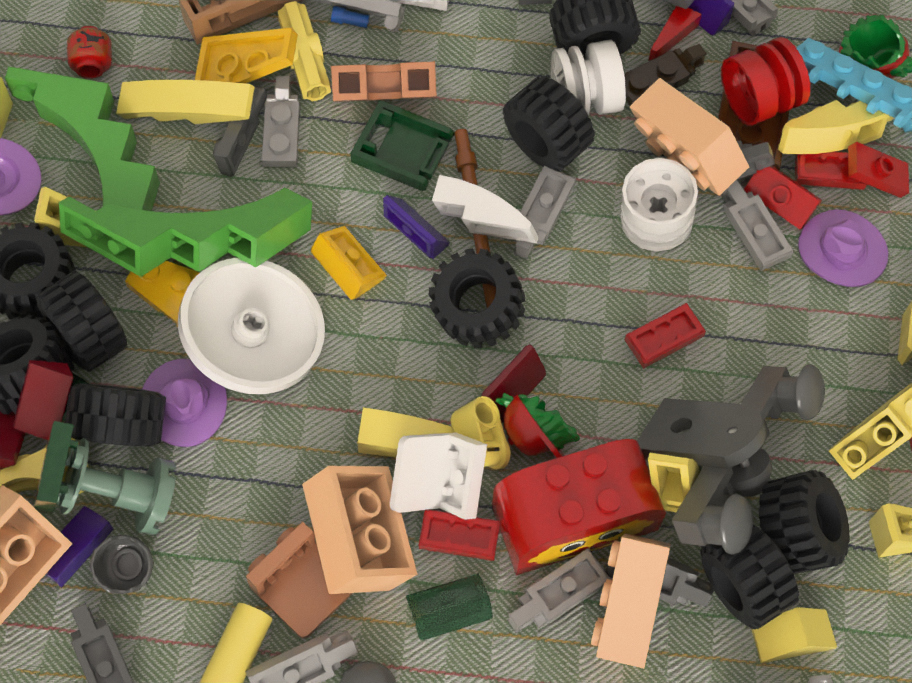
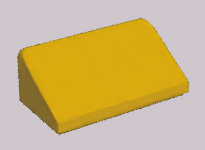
(347, 262)

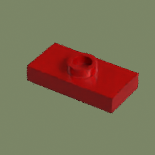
(878, 169)
(825, 170)
(783, 196)
(665, 335)
(458, 536)

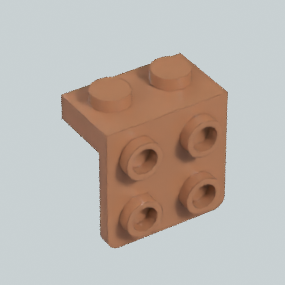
(294, 582)

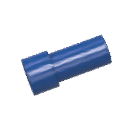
(341, 15)

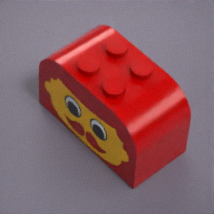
(576, 504)

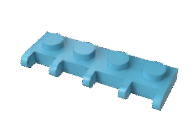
(857, 81)

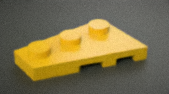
(245, 55)
(163, 287)

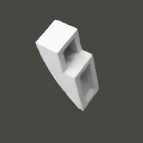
(481, 210)

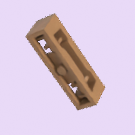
(224, 15)

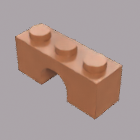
(383, 82)

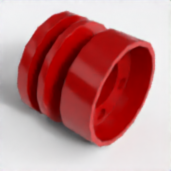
(765, 81)

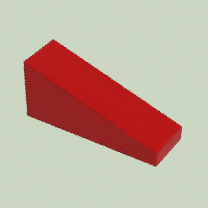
(677, 27)

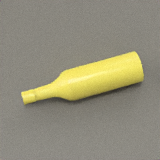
(237, 645)

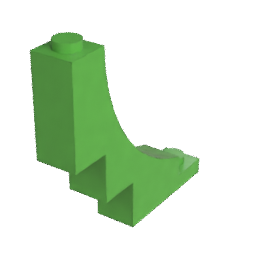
(84, 112)
(197, 239)

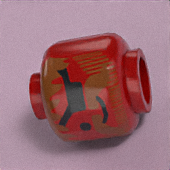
(89, 52)

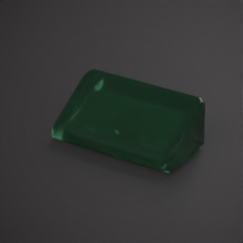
(450, 607)

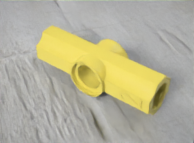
(308, 52)

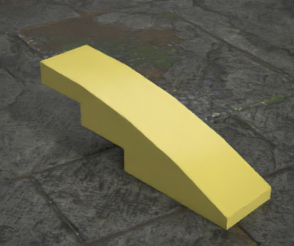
(186, 99)

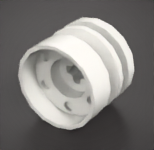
(594, 79)
(669, 193)

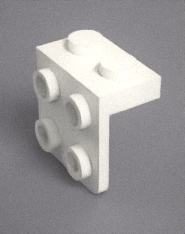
(438, 473)

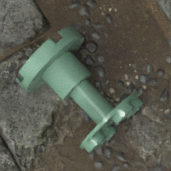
(131, 490)

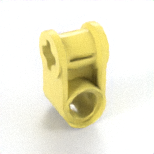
(482, 422)

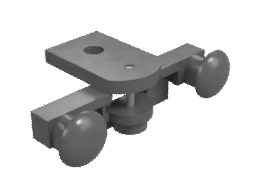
(729, 446)

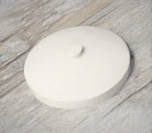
(251, 326)

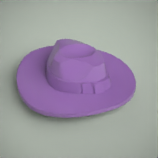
(18, 177)
(843, 248)
(192, 405)

